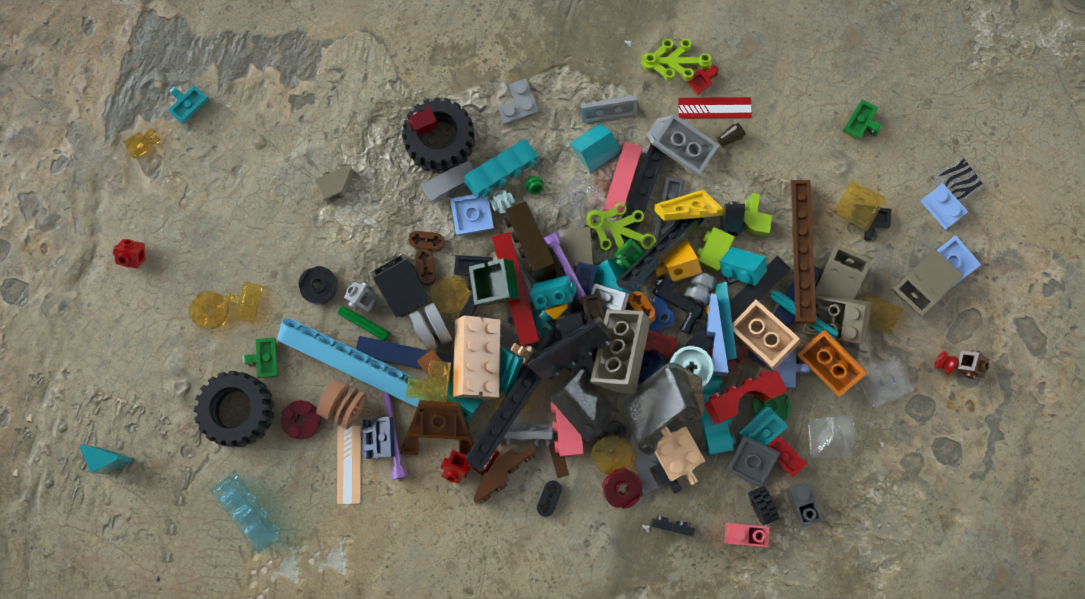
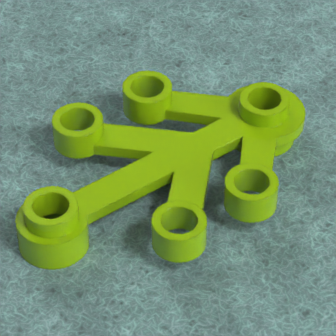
(654, 61)
(617, 227)

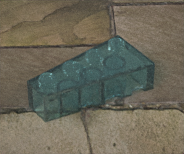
(245, 511)

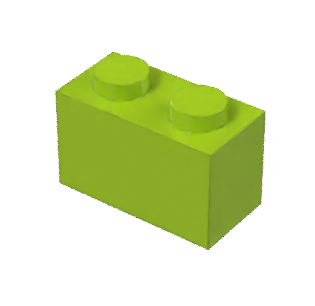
(715, 248)

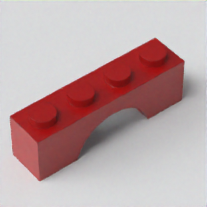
(725, 406)

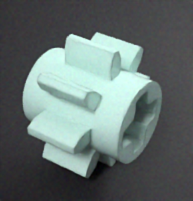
(501, 201)

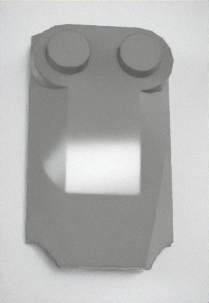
(682, 143)

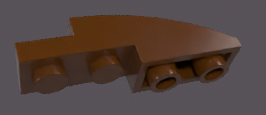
(495, 477)

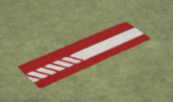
(714, 107)

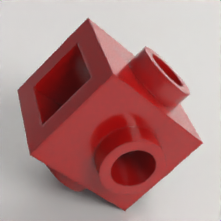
(129, 253)
(454, 467)

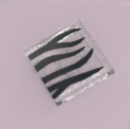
(959, 179)

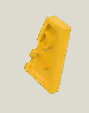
(689, 206)

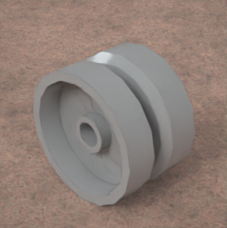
(431, 327)

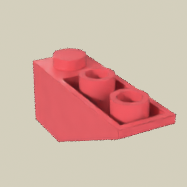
(569, 439)

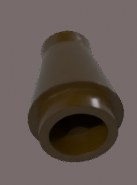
(731, 135)

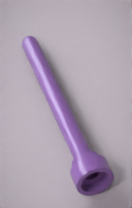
(553, 242)
(399, 471)

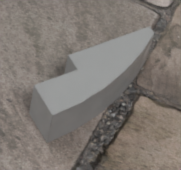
(446, 183)

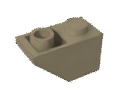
(335, 184)

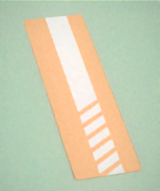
(348, 465)

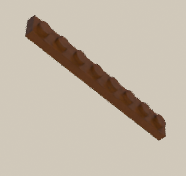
(803, 252)

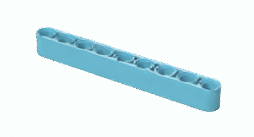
(346, 359)

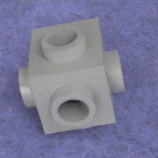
(360, 296)

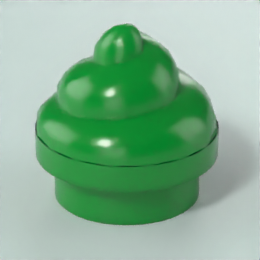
(534, 185)

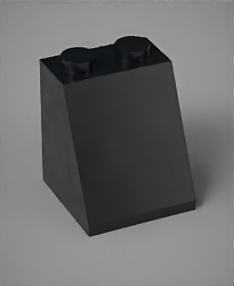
(400, 286)

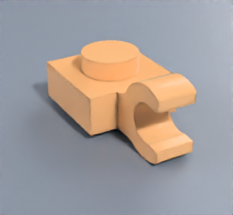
(524, 352)

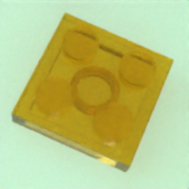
(859, 205)

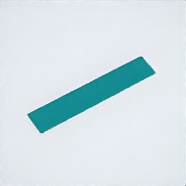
(726, 320)

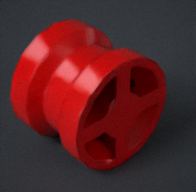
(946, 362)

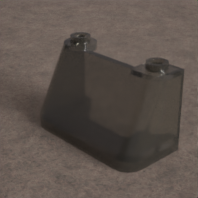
(660, 400)

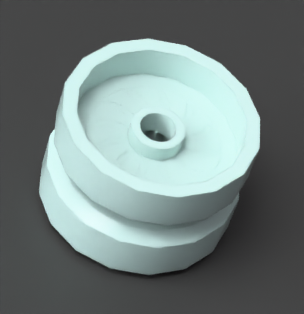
(697, 360)

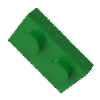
(628, 255)

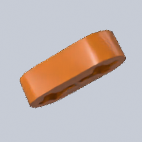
(645, 304)

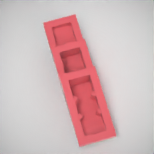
(623, 176)

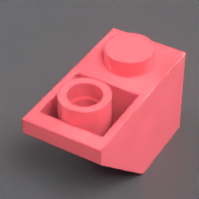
(746, 535)

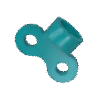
(541, 320)

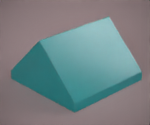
(596, 147)
(608, 273)
(103, 460)

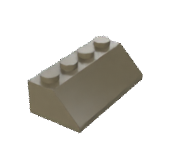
(620, 361)

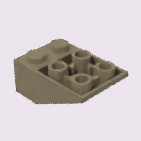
(842, 273)
(927, 282)
(844, 315)

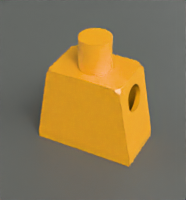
(680, 263)

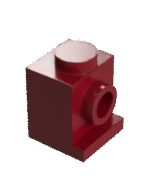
(423, 121)

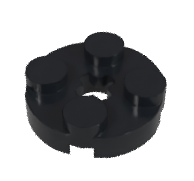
(317, 274)

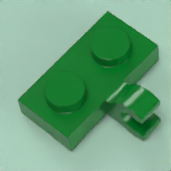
(862, 120)
(265, 358)

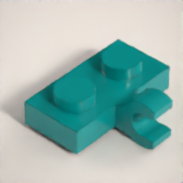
(187, 103)

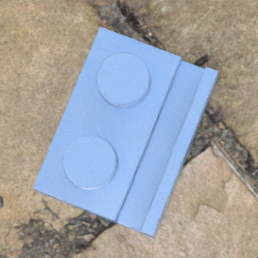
(944, 206)

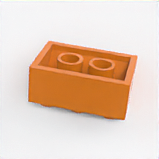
(832, 363)

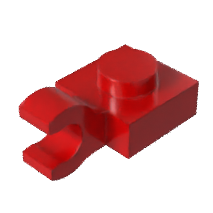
(701, 79)

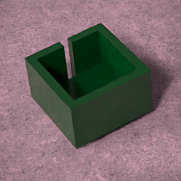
(494, 284)

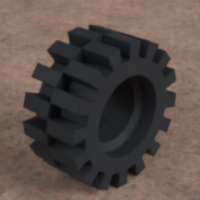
(763, 505)

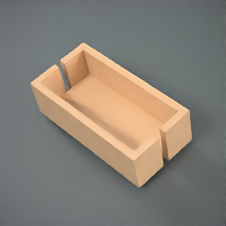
(476, 358)

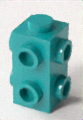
(553, 292)

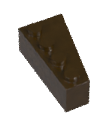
(531, 243)

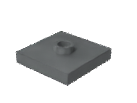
(752, 461)

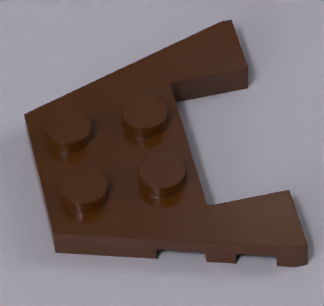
(437, 421)

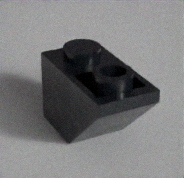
(733, 218)

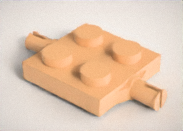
(679, 454)

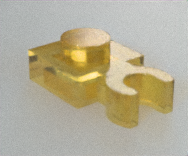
(139, 144)

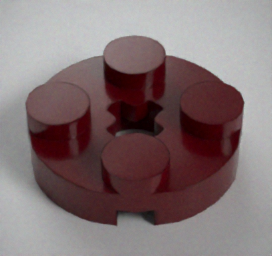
(290, 415)
(614, 481)

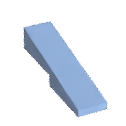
(714, 329)

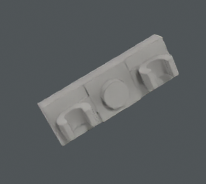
(608, 109)
(530, 431)

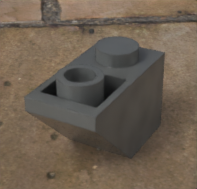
(803, 504)

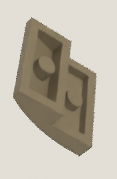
(575, 245)

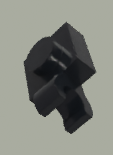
(675, 486)

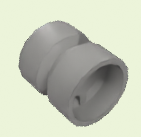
(700, 289)

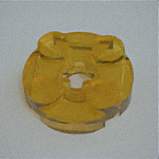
(443, 287)
(201, 302)
(606, 446)

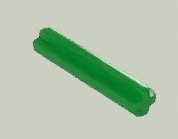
(363, 323)

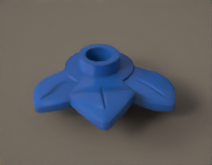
(661, 309)

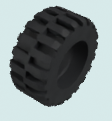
(451, 155)
(210, 401)

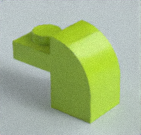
(755, 222)

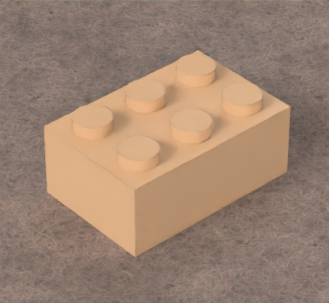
(765, 335)

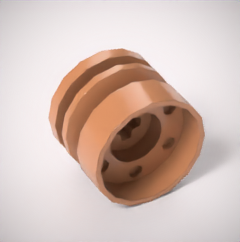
(344, 405)

